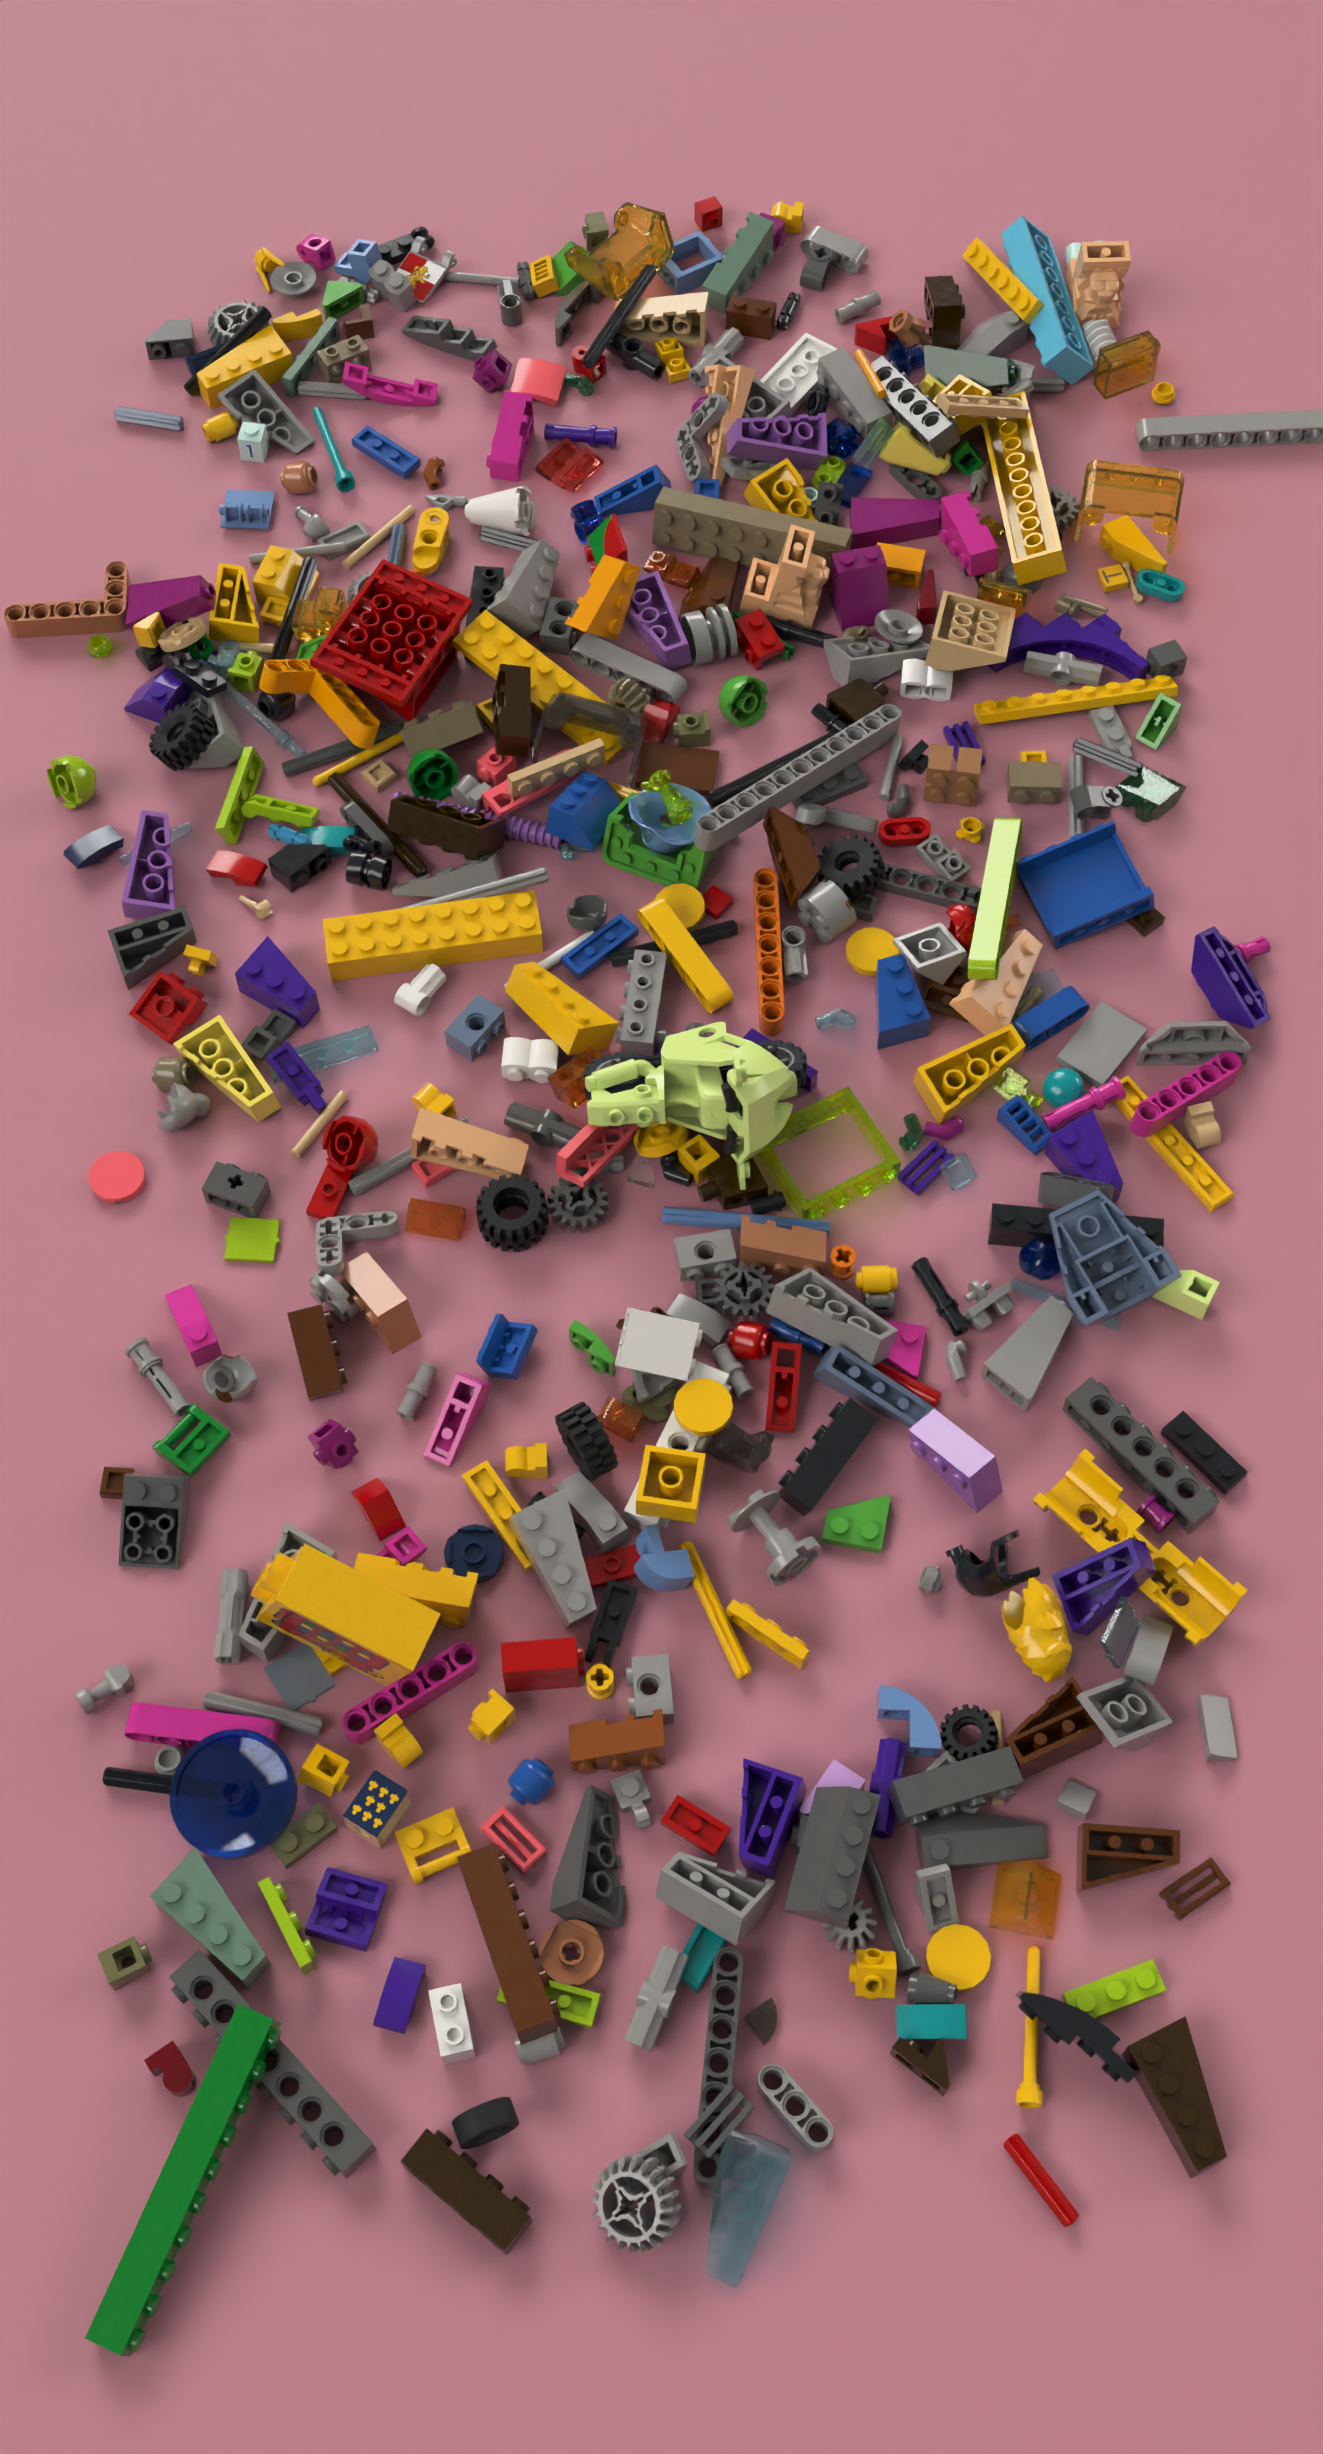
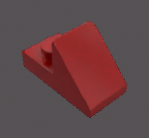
(874, 335)
(660, 719)

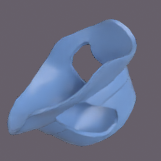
(646, 811)

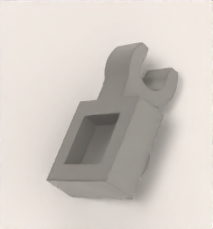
(632, 1795)

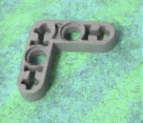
(692, 432)
(817, 814)
(373, 1225)

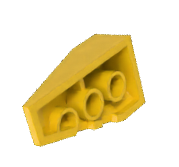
(780, 491)

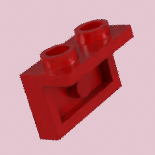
(757, 638)

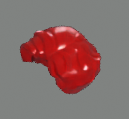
(962, 924)

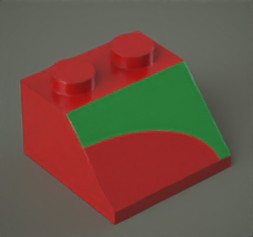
(606, 540)

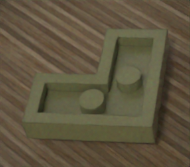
(303, 1835)

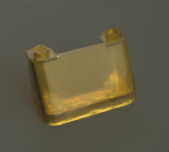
(639, 240)

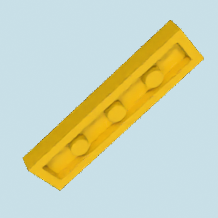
(497, 1505)

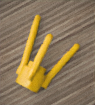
(266, 263)

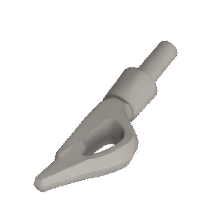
(447, 501)

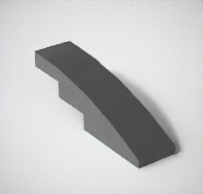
(443, 336)

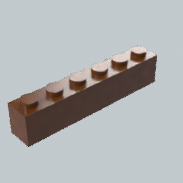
(508, 1945)

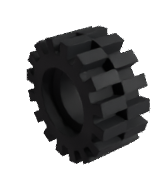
(964, 1717)

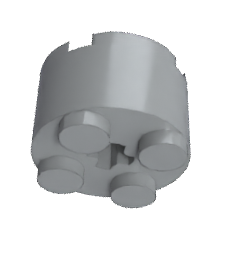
(826, 911)

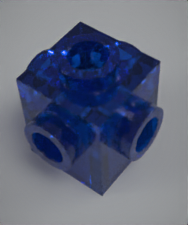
(841, 438)

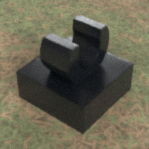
(915, 758)

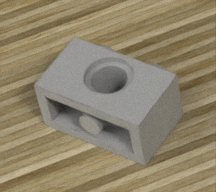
(714, 1244)
(652, 1671)

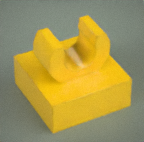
(199, 959)

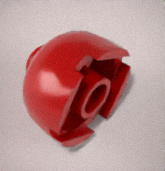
(350, 1143)

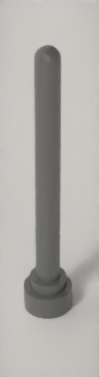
(905, 1959)

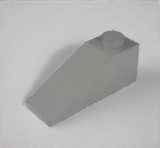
(594, 1513)

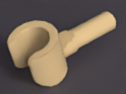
(261, 909)

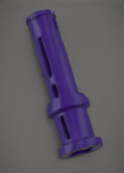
(591, 435)

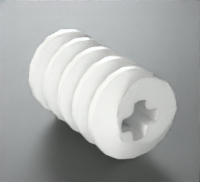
(1097, 335)

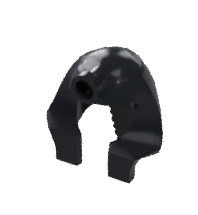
(991, 1575)

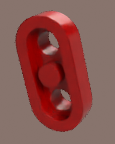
(903, 831)

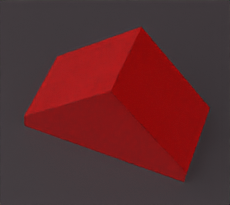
(379, 1508)

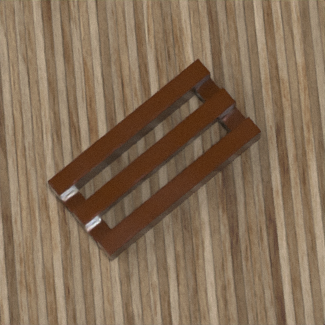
(1173, 1904)

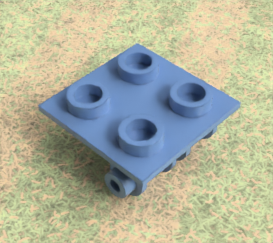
(247, 509)

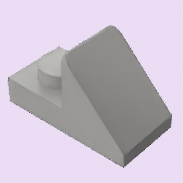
(936, 1897)
(666, 2153)

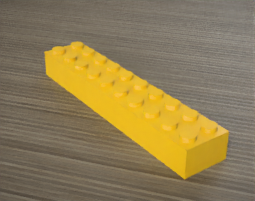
(1024, 497)

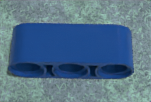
(1051, 1017)

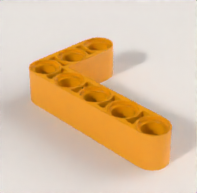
(328, 691)

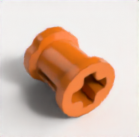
(842, 1262)

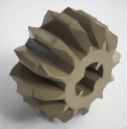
(628, 695)

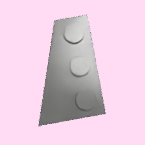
(714, 1897)

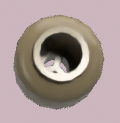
(172, 1070)

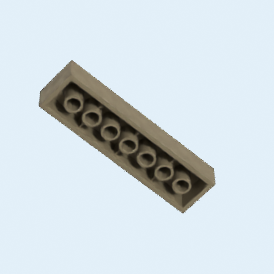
(735, 530)

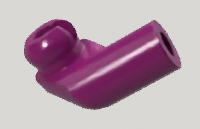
(946, 1130)

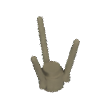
(1072, 605)

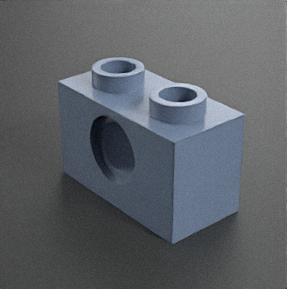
(478, 1014)

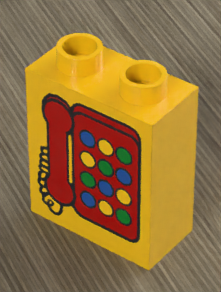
(344, 1614)

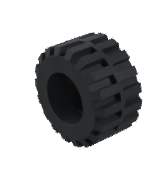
(508, 1193)

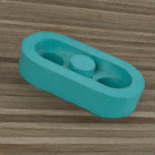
(1160, 585)

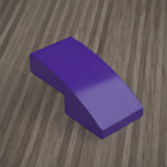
(399, 1995)

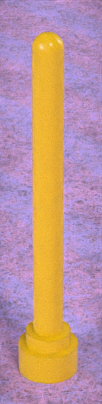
(359, 758)
(1029, 2093)

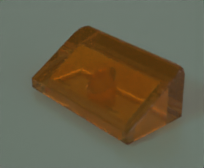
(435, 1219)

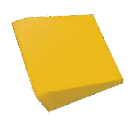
(149, 630)

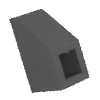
(171, 340)

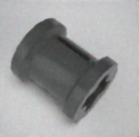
(880, 1303)

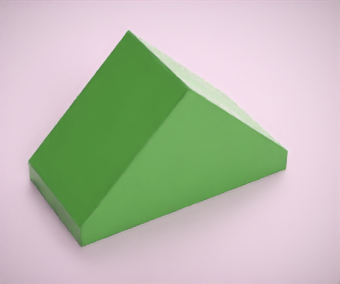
(342, 298)
(1160, 721)

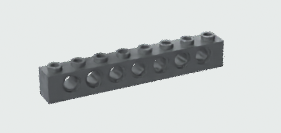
(355, 2146)

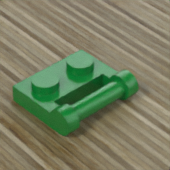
(197, 1446)

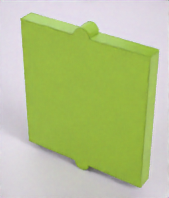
(252, 1240)

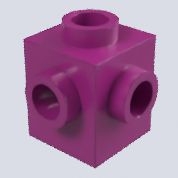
(492, 371)
(333, 1445)

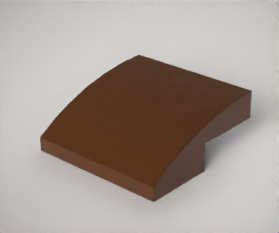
(939, 996)

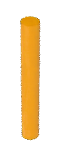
(870, 373)

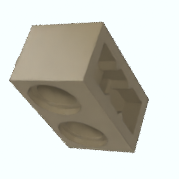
(333, 358)

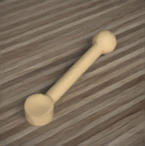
(1137, 598)

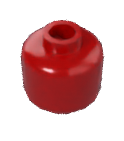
(750, 1340)

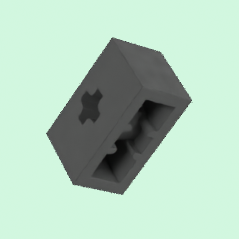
(236, 1190)

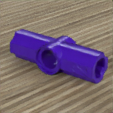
(888, 1768)

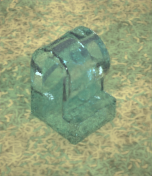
(225, 659)

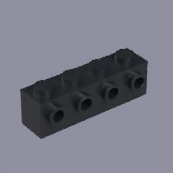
(484, 586)
(826, 1457)

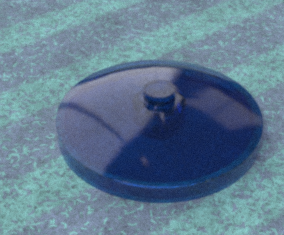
(233, 1794)

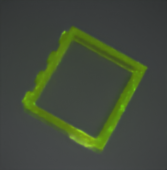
(840, 1195)

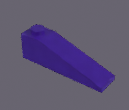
(160, 695)

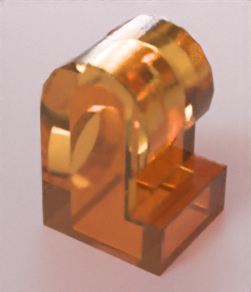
(621, 1418)

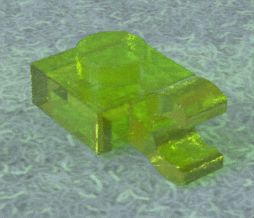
(1011, 1083)

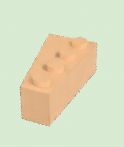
(466, 1147)

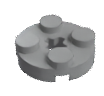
(334, 1295)

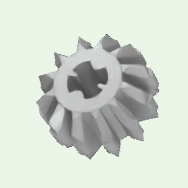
(856, 1936)

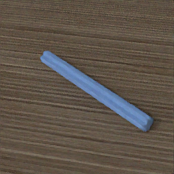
(732, 1220)

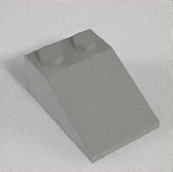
(1126, 1713)

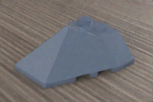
(1106, 1259)

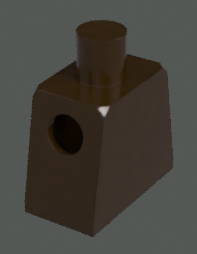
(856, 700)
(725, 1186)

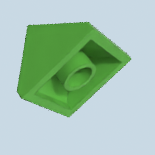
(565, 275)

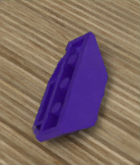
(1227, 980)

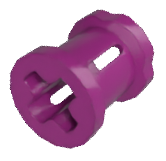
(1156, 1513)

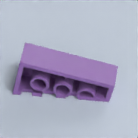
(773, 440)
(657, 622)
(150, 874)

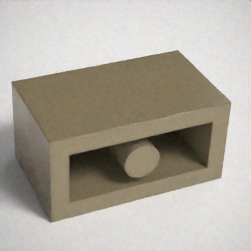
(1034, 782)

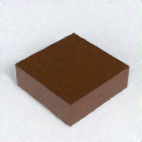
(112, 1482)

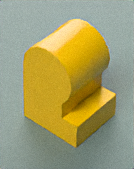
(791, 215)
(432, 1099)
(527, 1462)
(398, 1741)

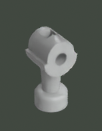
(116, 1682)

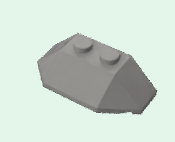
(1191, 1044)

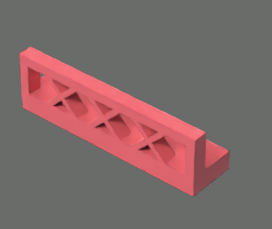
(500, 802)
(587, 1140)

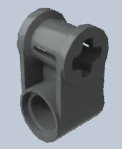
(816, 268)
(1094, 801)

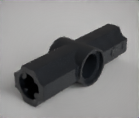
(635, 356)

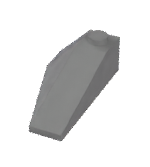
(997, 335)
(869, 659)
(226, 742)

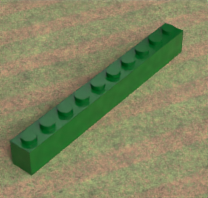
(183, 2181)

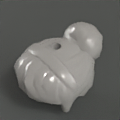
(183, 1108)

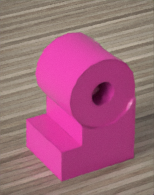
(317, 251)

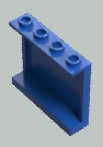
(1084, 885)

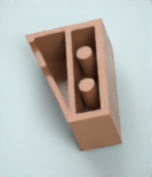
(782, 1249)
(380, 1302)

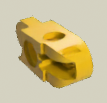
(431, 540)

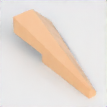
(734, 384)

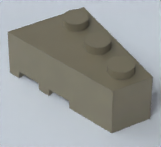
(442, 727)

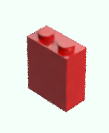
(541, 1664)

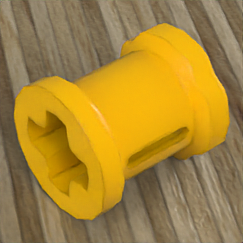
(600, 1692)

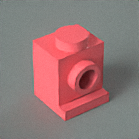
(495, 768)

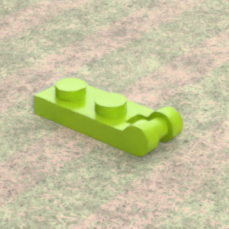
(281, 810)

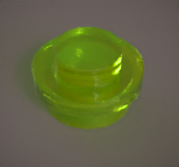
(99, 646)

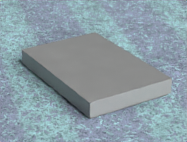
(1101, 1044)

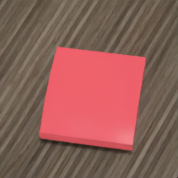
(539, 379)

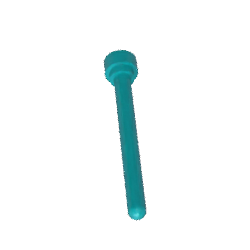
(344, 478)

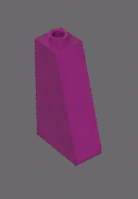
(892, 520)
(172, 598)

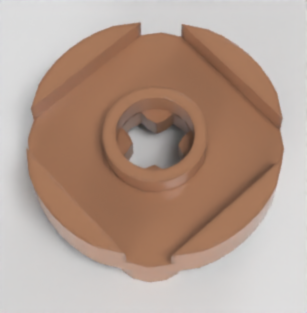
(565, 1935)

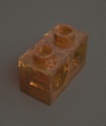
(569, 1081)

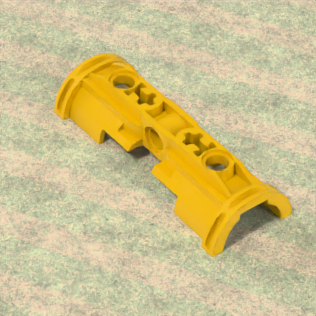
(1208, 1592)

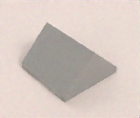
(931, 951)

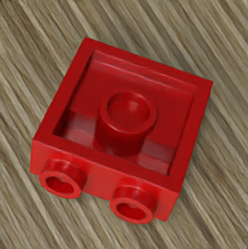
(168, 1006)

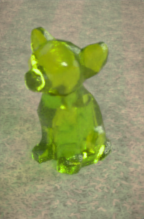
(677, 807)

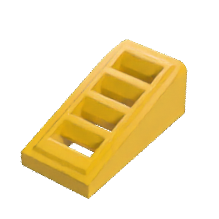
(543, 276)

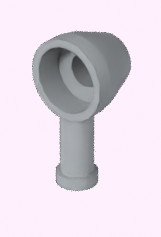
(314, 527)

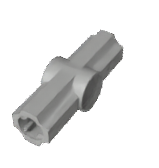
(725, 345)
(1062, 668)
(656, 1998)

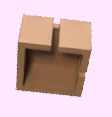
(949, 785)

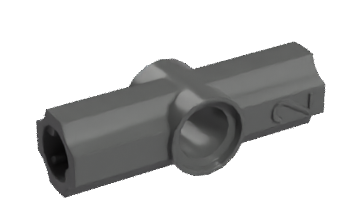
(543, 1127)

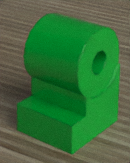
(964, 456)

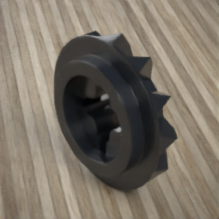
(817, 400)

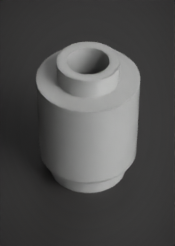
(540, 2048)

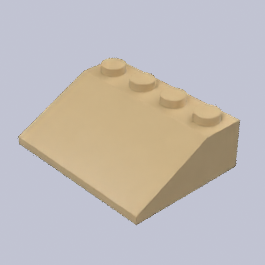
(969, 633)

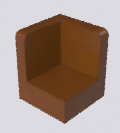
(362, 326)

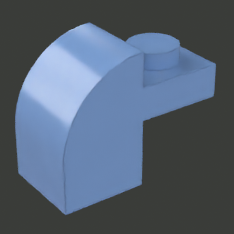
(358, 260)
(661, 1568)

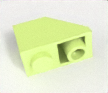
(1190, 1293)

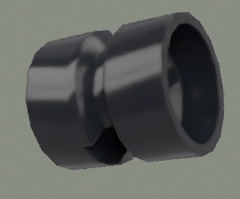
(370, 870)

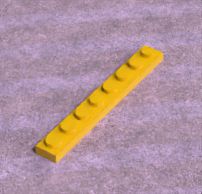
(1074, 700)

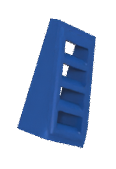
(1023, 1110)

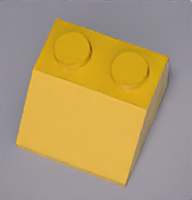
(279, 574)

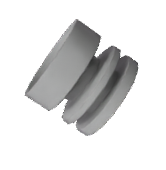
(709, 634)

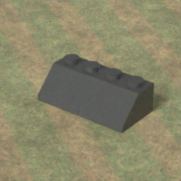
(832, 1855)

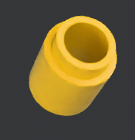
(220, 427)
(876, 1279)

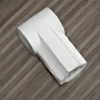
(416, 995)

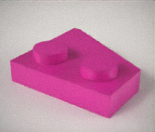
(907, 1347)

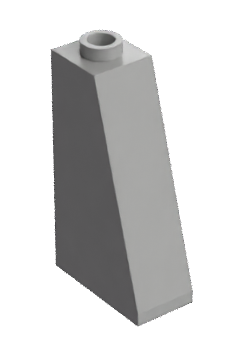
(1027, 1355)

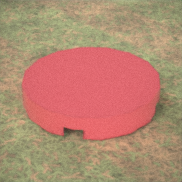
(117, 1177)

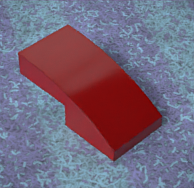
(238, 867)

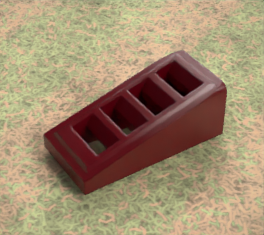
(927, 603)

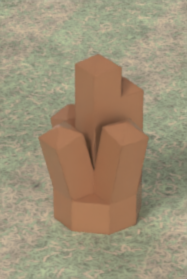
(909, 328)

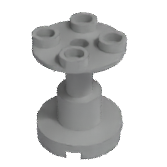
(787, 1552)

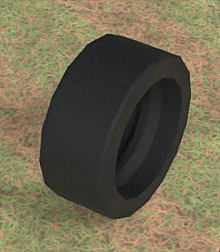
(485, 2122)

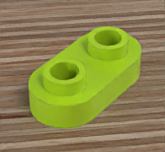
(829, 471)

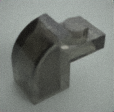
(740, 1449)

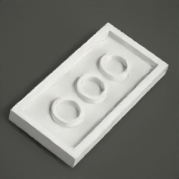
(797, 370)

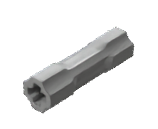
(233, 1594)

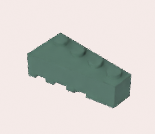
(741, 262)

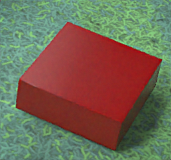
(716, 902)

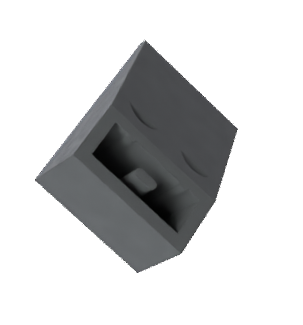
(153, 1519)

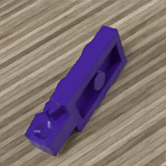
(297, 1076)

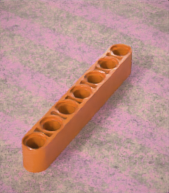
(768, 939)

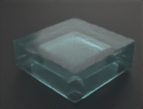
(958, 1171)

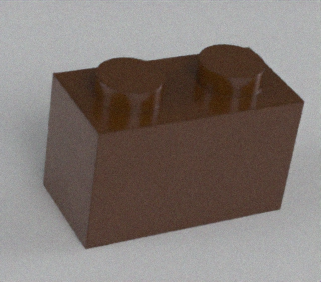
(751, 316)

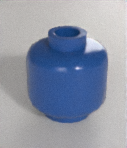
(531, 1781)

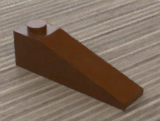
(712, 587)

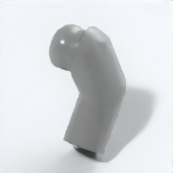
(953, 1359)

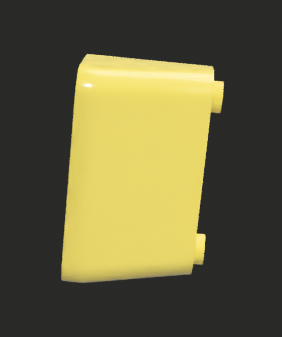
(906, 451)

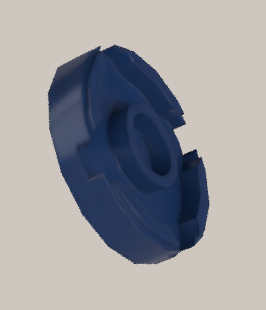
(474, 1550)

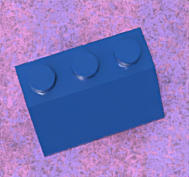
(582, 811)

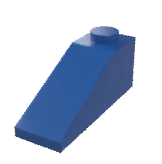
(633, 494)

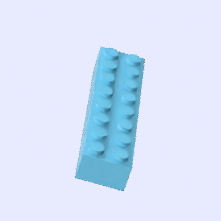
(1056, 324)

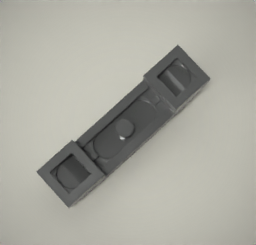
(572, 306)

